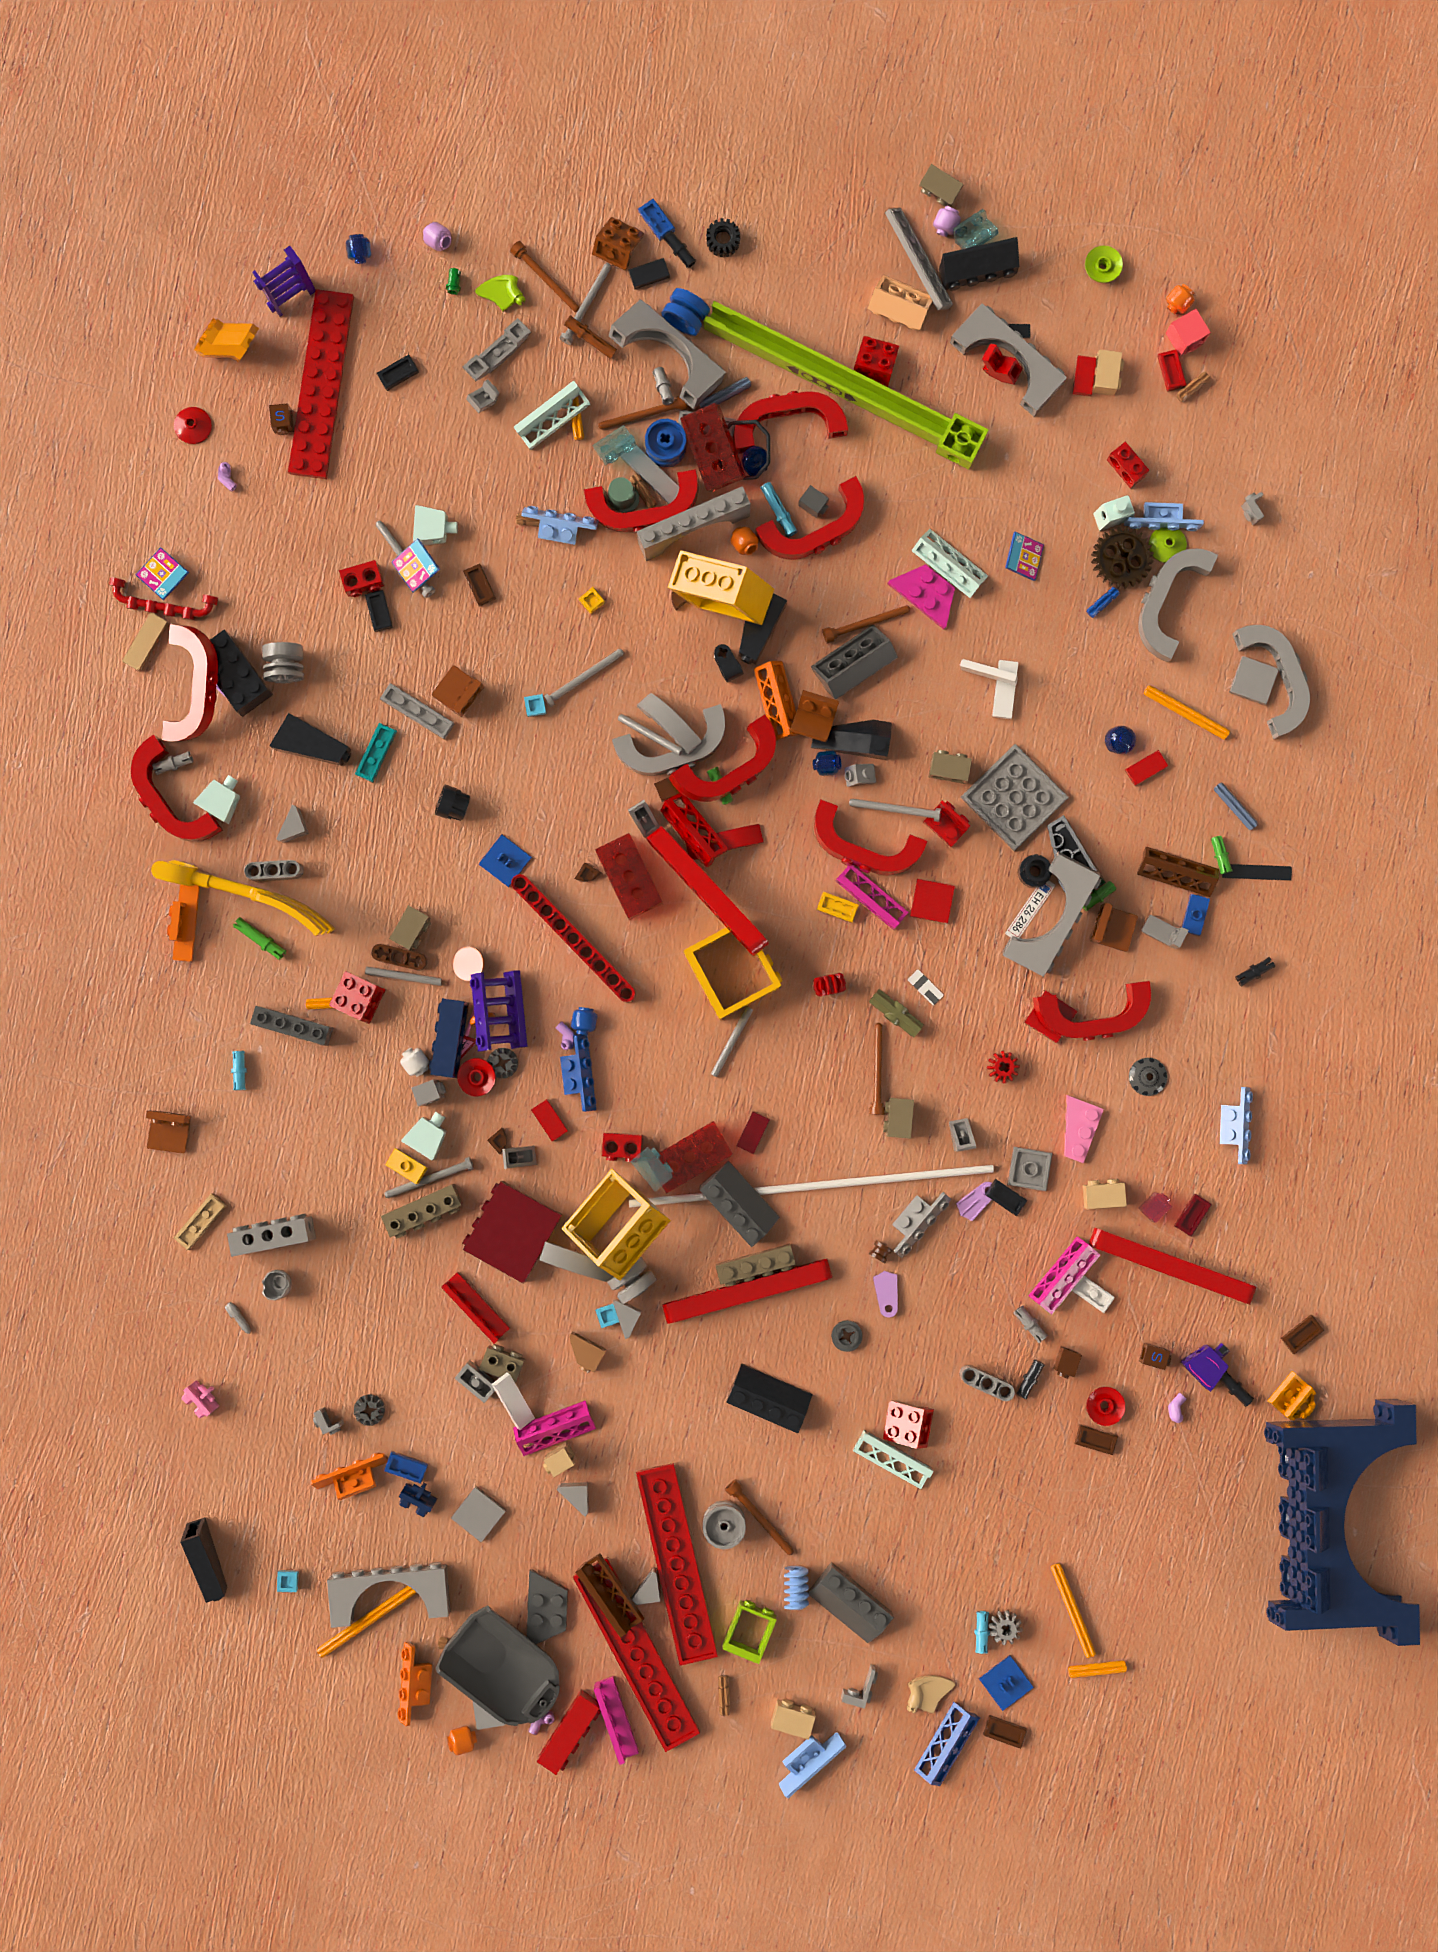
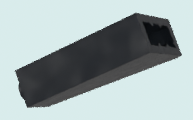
(756, 636)
(306, 741)
(204, 1560)

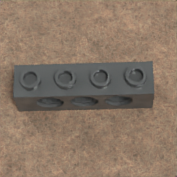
(291, 1025)

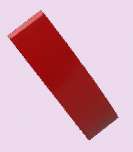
(736, 838)

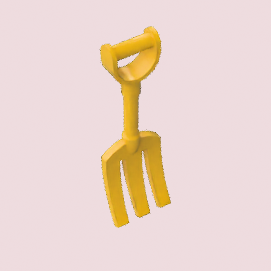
(188, 874)

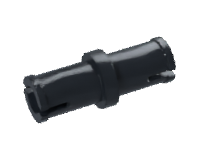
(679, 249)
(1255, 971)
(1030, 1379)
(1235, 1388)

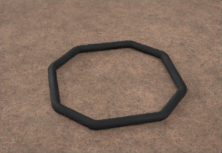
(767, 445)

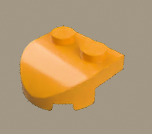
(1294, 1398)

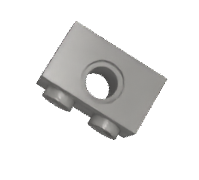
(429, 1092)
(476, 1381)

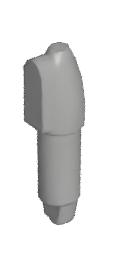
(234, 1312)

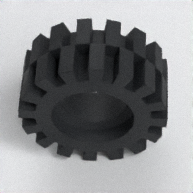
(723, 226)

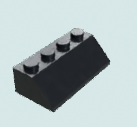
(979, 264)
(769, 1398)

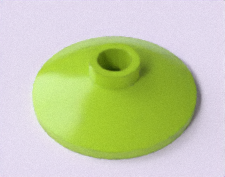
(1104, 256)
(1161, 550)

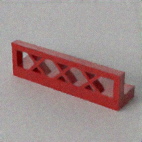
(689, 830)
(475, 1307)

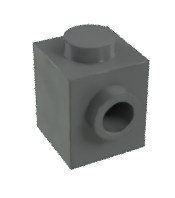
(814, 502)

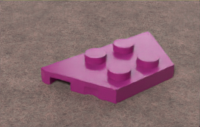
(926, 592)

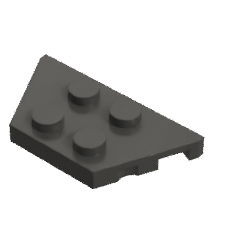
(545, 1608)

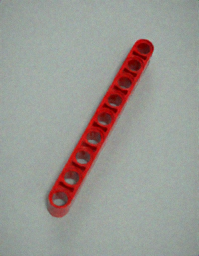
(707, 891)
(569, 929)
(1172, 1266)
(747, 1291)

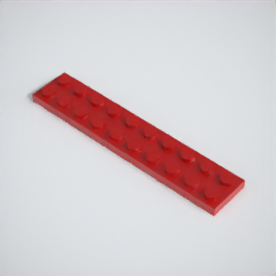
(321, 384)
(676, 1564)
(645, 1673)

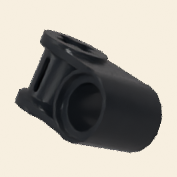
(728, 666)

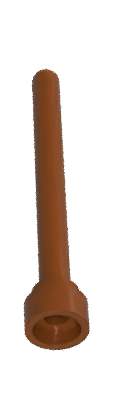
(518, 250)
(677, 404)
(831, 633)
(877, 1107)
(734, 1489)

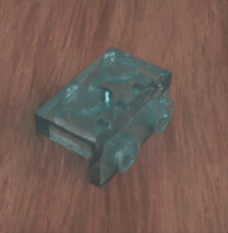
(974, 231)
(614, 445)
(652, 1168)

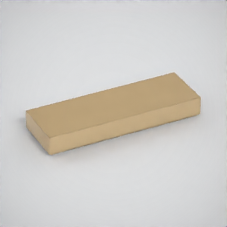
(145, 642)
(200, 1221)

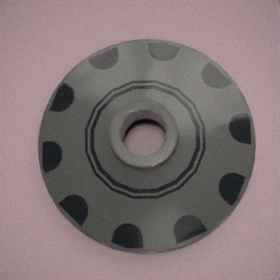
(1138, 1078)

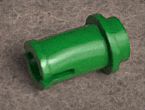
(453, 281)

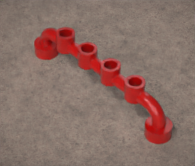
(153, 606)

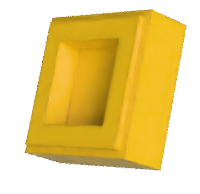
(591, 600)

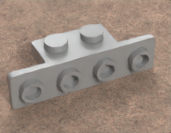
(916, 1220)

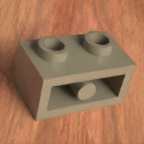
(940, 185)
(950, 767)
(410, 928)
(899, 1118)
(500, 1362)

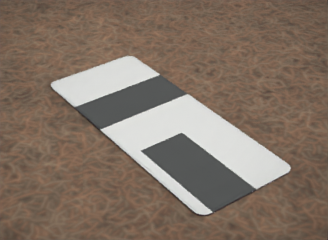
(925, 987)

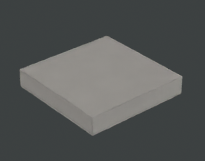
(1253, 680)
(1029, 1169)
(478, 1514)

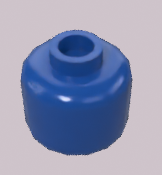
(584, 1020)

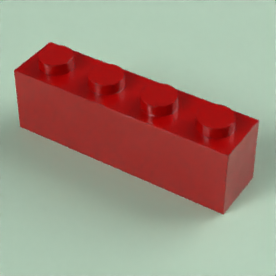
(568, 1732)

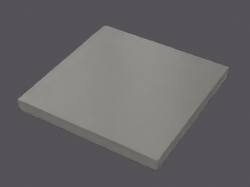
(1014, 797)

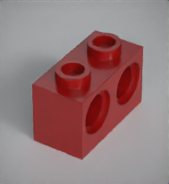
(1128, 464)
(361, 573)
(622, 1141)

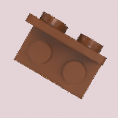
(616, 242)
(457, 691)
(814, 716)
(1114, 928)
(168, 1131)

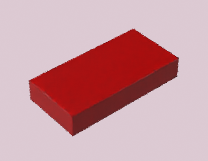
(1171, 370)
(1084, 375)
(1146, 767)
(549, 1120)

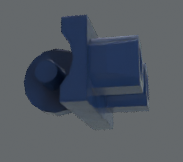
(419, 1497)

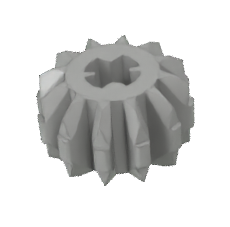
(1005, 1635)

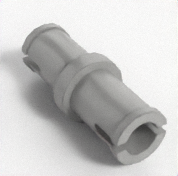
(663, 385)
(172, 763)
(1030, 1324)

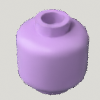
(946, 220)
(437, 236)

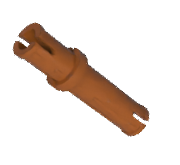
(593, 339)

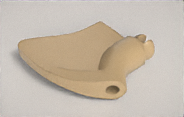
(927, 1692)

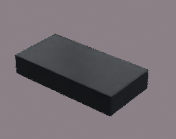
(649, 273)
(397, 372)
(378, 611)
(1006, 1197)

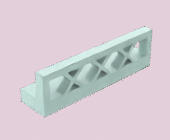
(548, 409)
(948, 564)
(895, 1453)

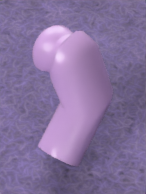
(224, 476)
(568, 1036)
(1174, 1408)
(535, 1726)

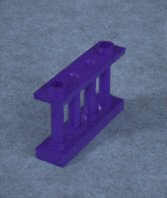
(299, 275)
(515, 1010)

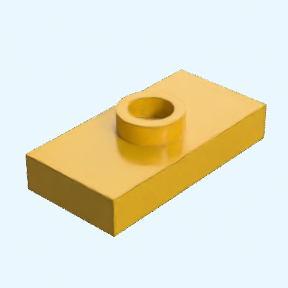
(837, 907)
(406, 1166)

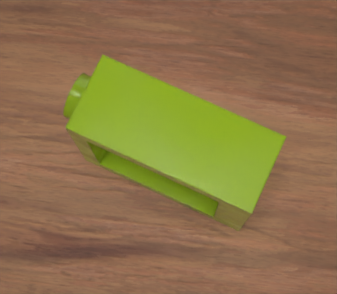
(743, 1650)

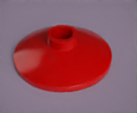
(198, 431)
(467, 1080)
(1114, 1410)

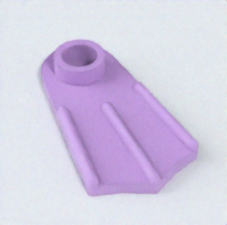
(974, 1202)
(886, 1292)

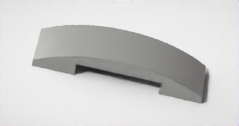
(498, 352)
(670, 722)
(572, 1261)

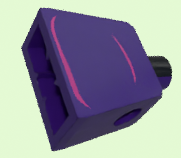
(1207, 1365)

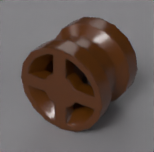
(880, 1251)

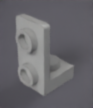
(1164, 932)
(854, 1697)

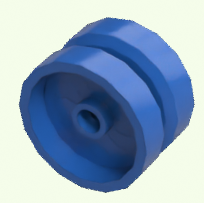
(685, 311)
(665, 442)

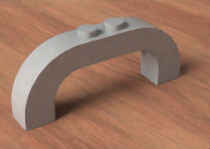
(1150, 633)
(1289, 669)
(671, 761)

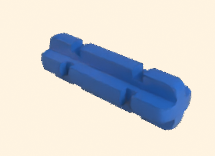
(1102, 602)

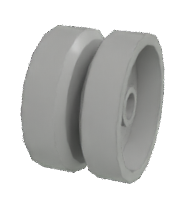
(633, 1282)
(720, 1513)

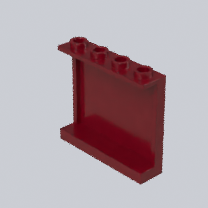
(511, 1231)

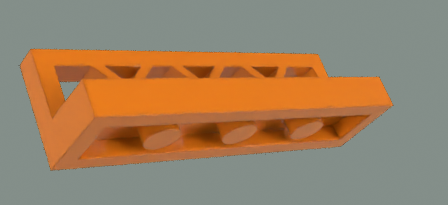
(780, 698)

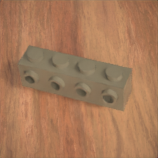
(424, 1209)
(754, 1264)

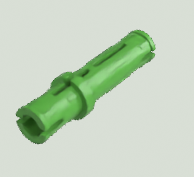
(266, 943)

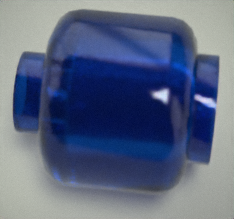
(358, 248)
(827, 763)

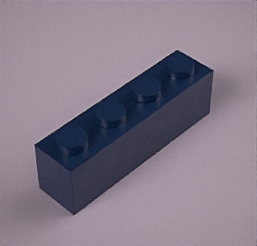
(449, 1038)

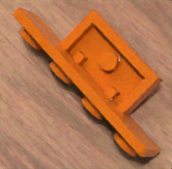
(183, 922)
(353, 1478)
(415, 1684)

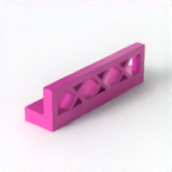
(867, 901)
(1066, 1277)
(552, 1425)
(615, 1719)

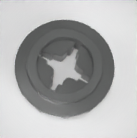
(511, 1066)
(855, 1338)
(373, 1402)

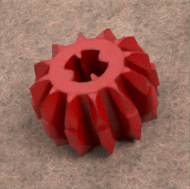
(829, 984)
(1004, 1060)

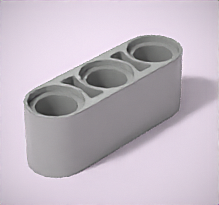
(264, 870)
(993, 1389)

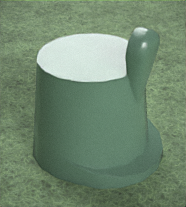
(623, 495)

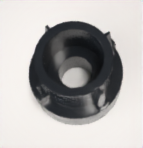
(452, 803)
(1030, 880)

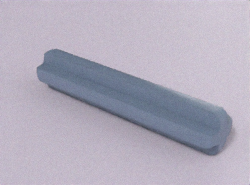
(727, 392)
(1238, 809)

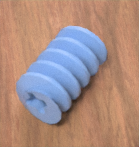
(797, 1589)

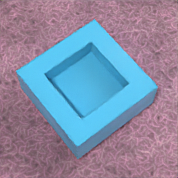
(535, 705)
(607, 1315)
(287, 1581)

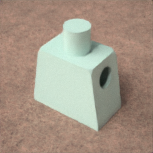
(1116, 513)
(432, 525)
(219, 799)
(426, 1136)

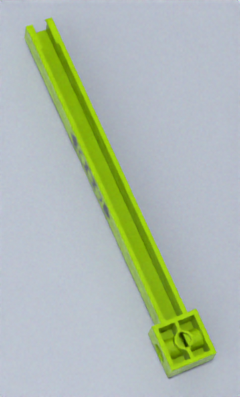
(956, 438)

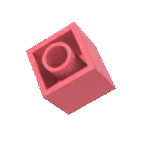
(1188, 332)

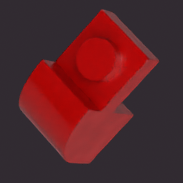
(1001, 367)

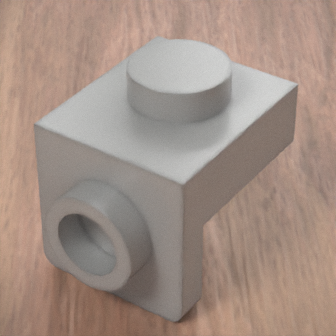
(483, 397)
(1251, 510)
(860, 774)
(322, 1420)

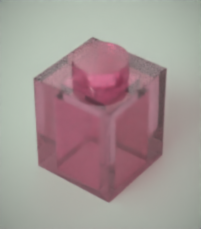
(1155, 1206)

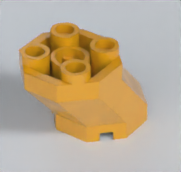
(225, 340)

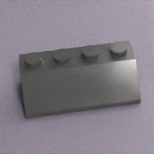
(854, 661)
(739, 1203)
(850, 1603)

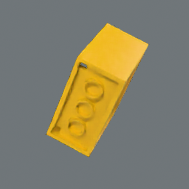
(720, 588)
(765, 960)
(631, 1240)

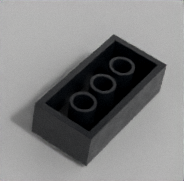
(237, 676)

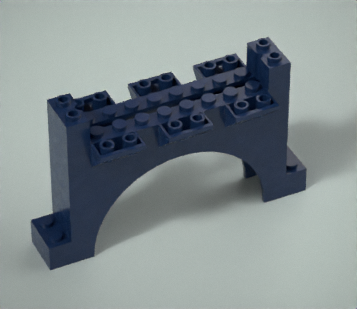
(1318, 1575)

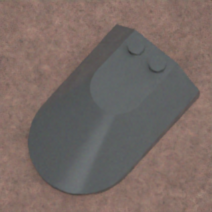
(500, 1669)

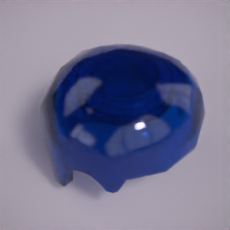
(754, 459)
(1120, 740)

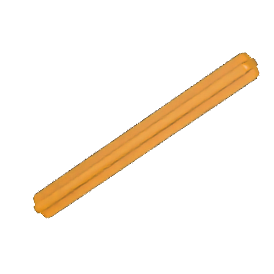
(365, 1621)

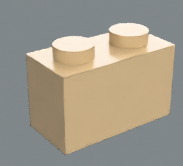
(1107, 372)
(1105, 1194)
(559, 1460)
(793, 1719)

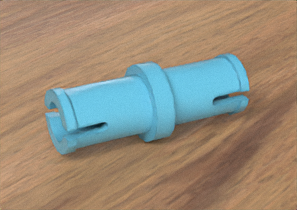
(239, 1070)
(982, 1632)

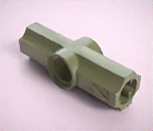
(896, 1013)

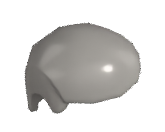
(276, 1285)

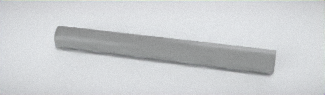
(650, 734)
(403, 976)
(731, 1042)

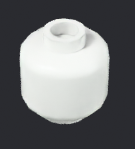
(414, 1062)

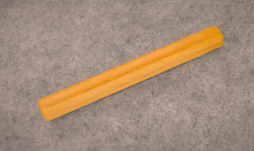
(1186, 712)
(1073, 1610)

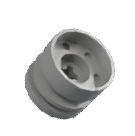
(283, 659)

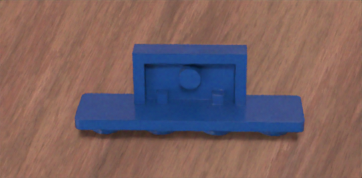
(578, 1073)

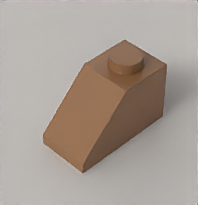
(586, 1352)

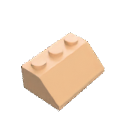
(900, 302)

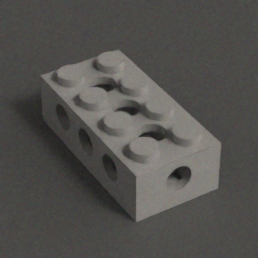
(241, 1242)

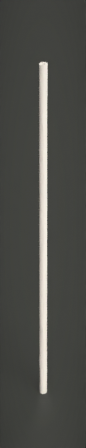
(831, 1184)

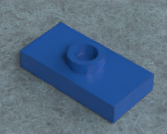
(656, 219)
(1195, 914)
(406, 1467)

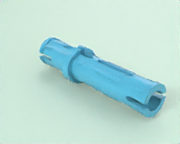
(782, 515)

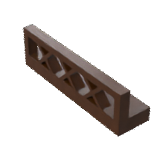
(1178, 865)
(605, 1595)

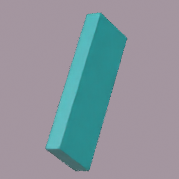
(375, 752)

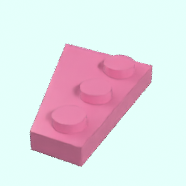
(1080, 1127)

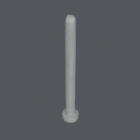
(567, 337)
(427, 591)
(583, 677)
(897, 809)
(468, 1164)

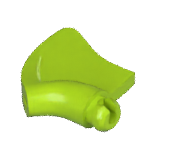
(502, 291)

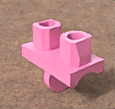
(201, 1397)

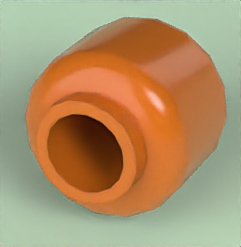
(1180, 299)
(744, 540)
(461, 1740)

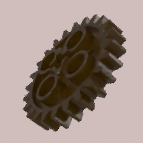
(1138, 552)

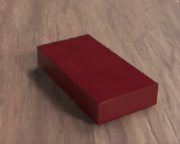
(753, 1132)
(1192, 1215)

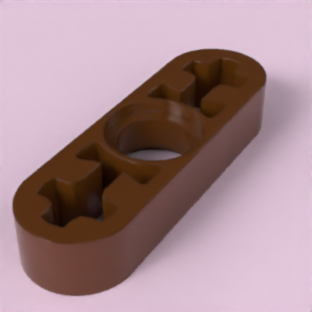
(414, 955)

